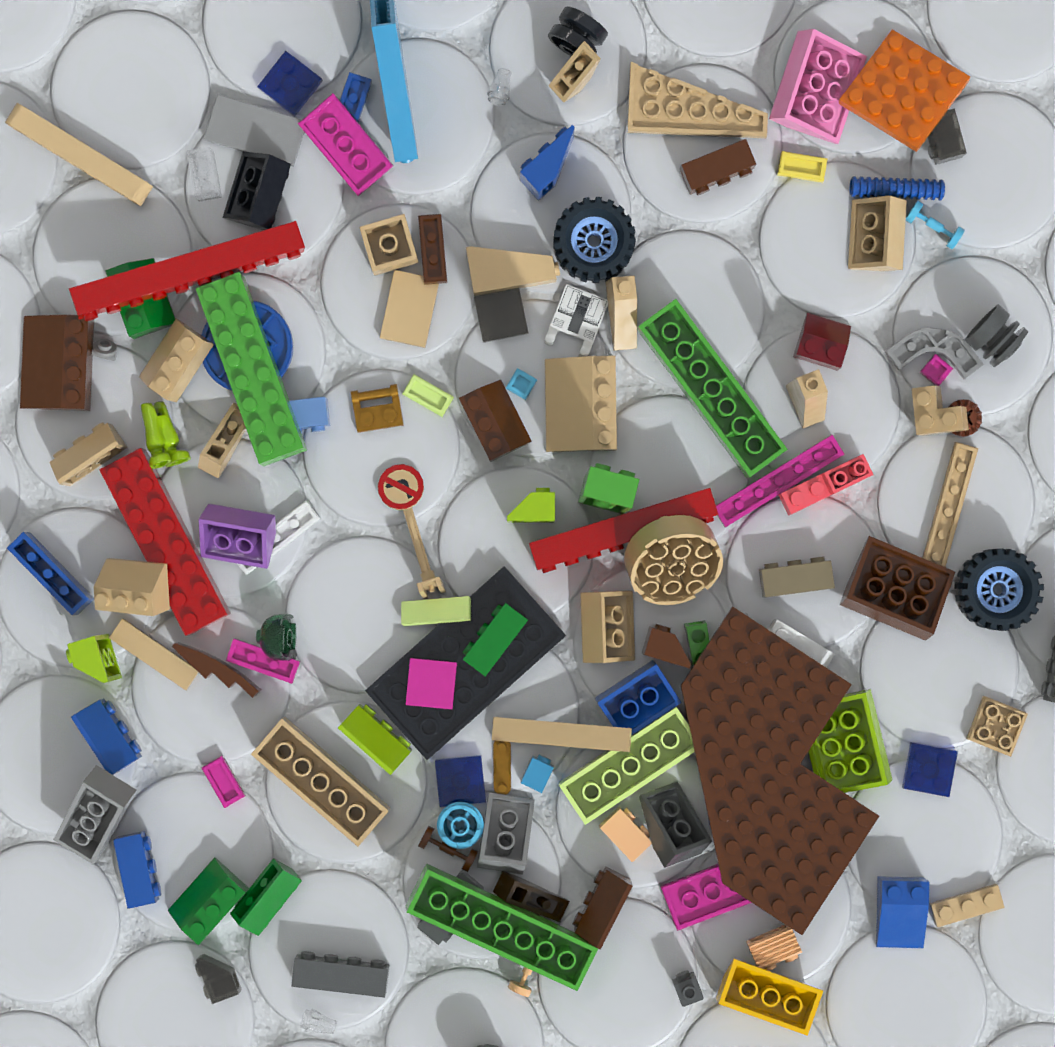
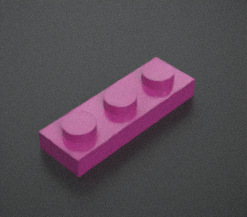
(253, 658)

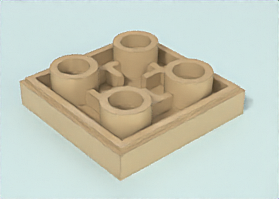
(997, 726)

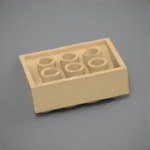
(580, 404)

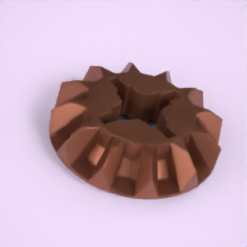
(974, 417)

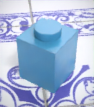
(537, 773)

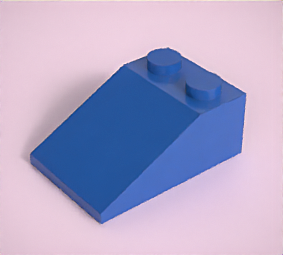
(901, 911)

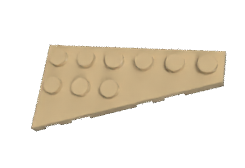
(678, 108)

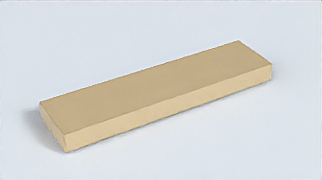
(154, 654)

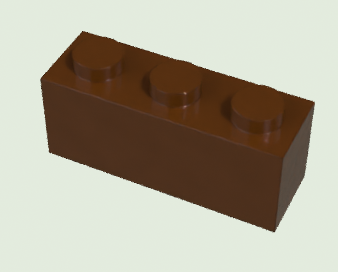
(718, 167)

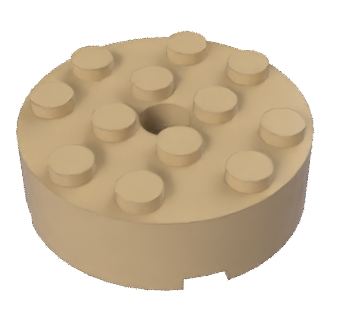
(673, 559)

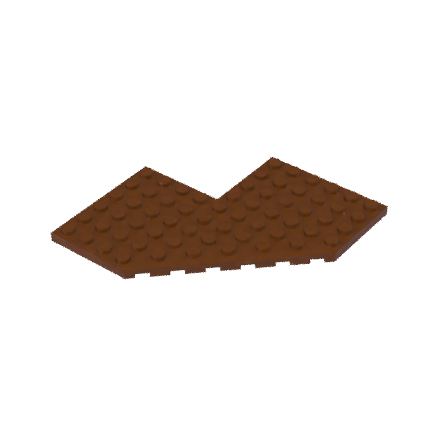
(751, 722)

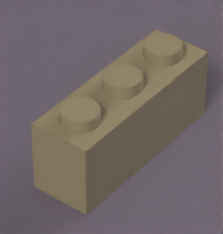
(796, 577)

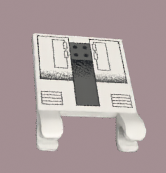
(578, 316)

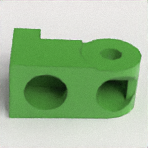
(697, 638)

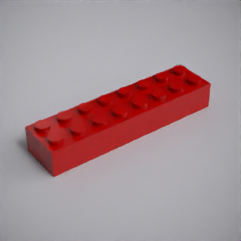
(616, 531)
(165, 540)

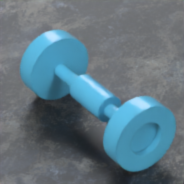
(935, 225)

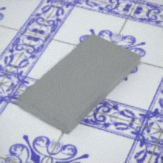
(254, 129)

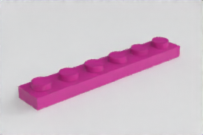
(779, 480)

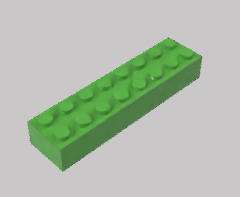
(251, 369)
(711, 388)
(608, 489)
(501, 927)

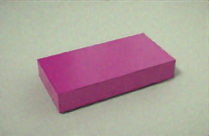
(223, 781)

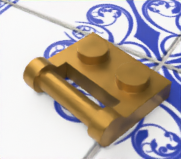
(377, 416)

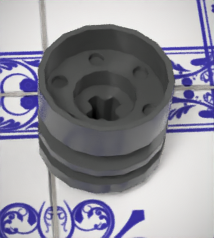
(996, 335)

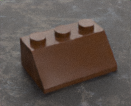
(495, 420)
(602, 906)

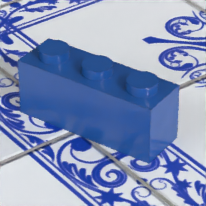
(137, 869)

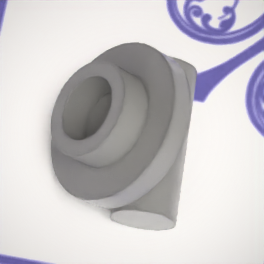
(104, 349)

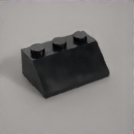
(257, 190)

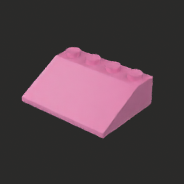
(813, 84)

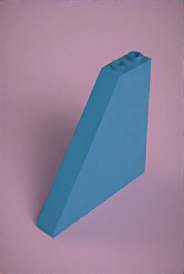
(393, 79)

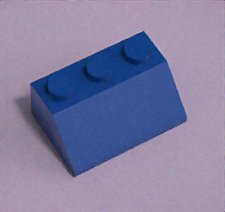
(638, 698)
(107, 736)

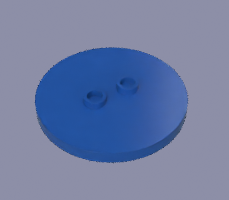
(278, 337)

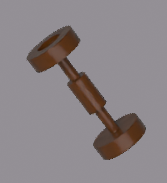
(447, 849)

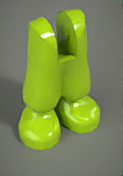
(161, 436)

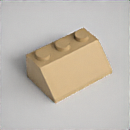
(877, 234)
(175, 361)
(87, 454)
(132, 587)
(607, 626)

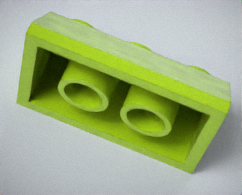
(535, 508)
(95, 658)
(375, 738)

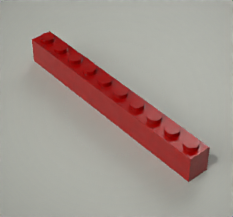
(187, 270)

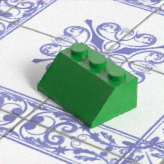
(149, 316)
(207, 901)

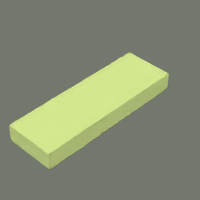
(436, 611)

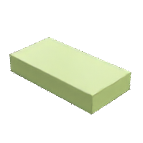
(428, 395)

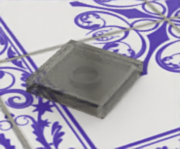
(501, 315)

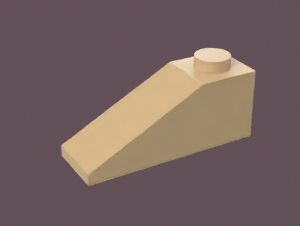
(575, 73)
(622, 312)
(222, 443)

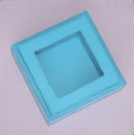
(521, 384)

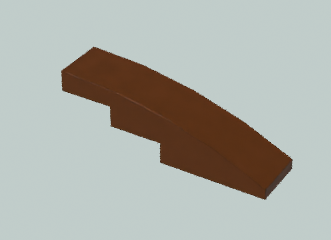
(208, 665)

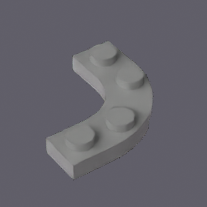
(937, 341)

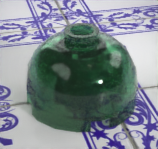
(277, 637)

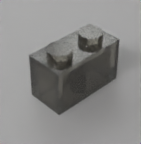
(946, 139)

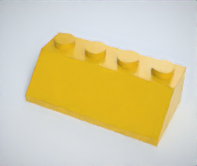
(769, 996)

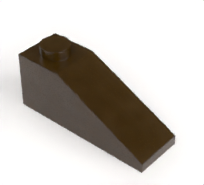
(530, 896)

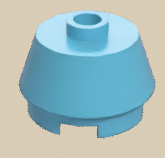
(460, 825)

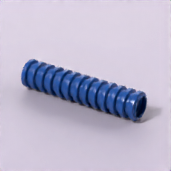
(897, 188)

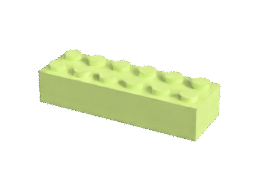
(620, 773)

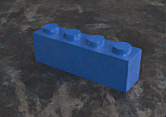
(50, 573)

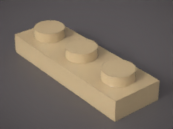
(966, 905)

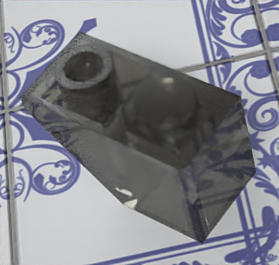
(218, 977)

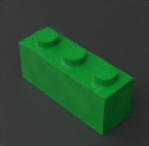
(494, 638)
(265, 897)

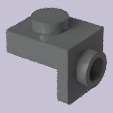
(687, 988)

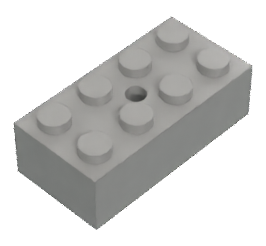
(94, 814)

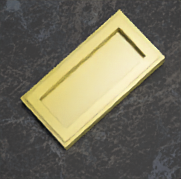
(802, 166)

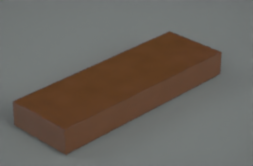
(432, 249)

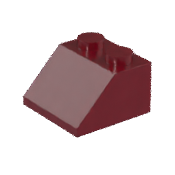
(823, 342)

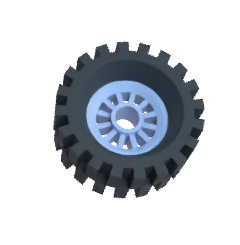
(598, 214)
(1023, 598)

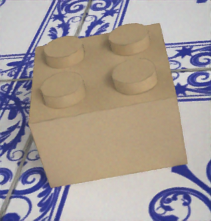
(389, 244)

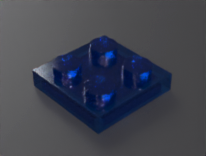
(290, 83)
(929, 769)
(460, 780)

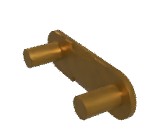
(502, 767)

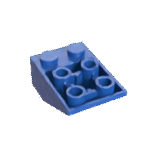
(543, 172)

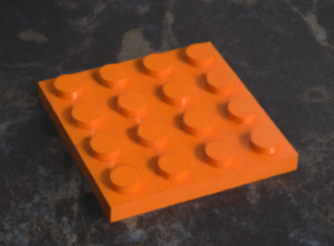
(904, 90)

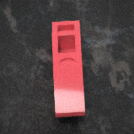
(825, 484)

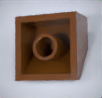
(664, 646)

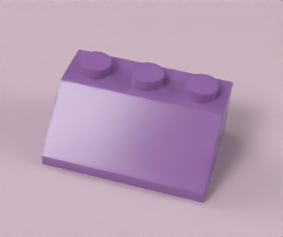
(237, 535)

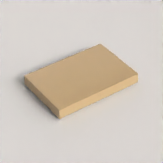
(409, 309)

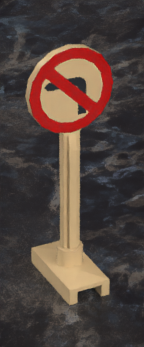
(402, 489)

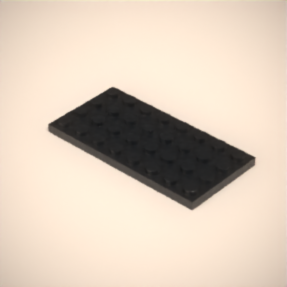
(433, 727)

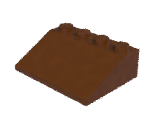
(56, 363)
(898, 588)

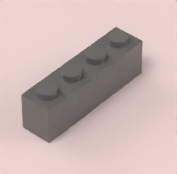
(340, 975)

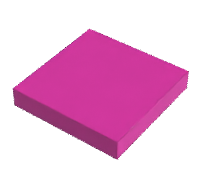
(431, 683)

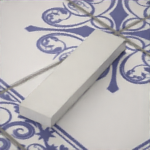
(289, 528)

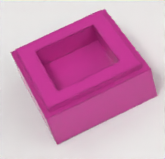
(936, 370)

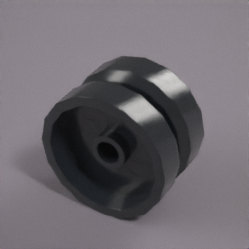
(576, 29)

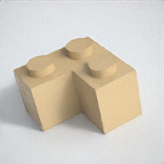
(932, 417)

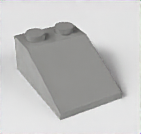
(506, 833)

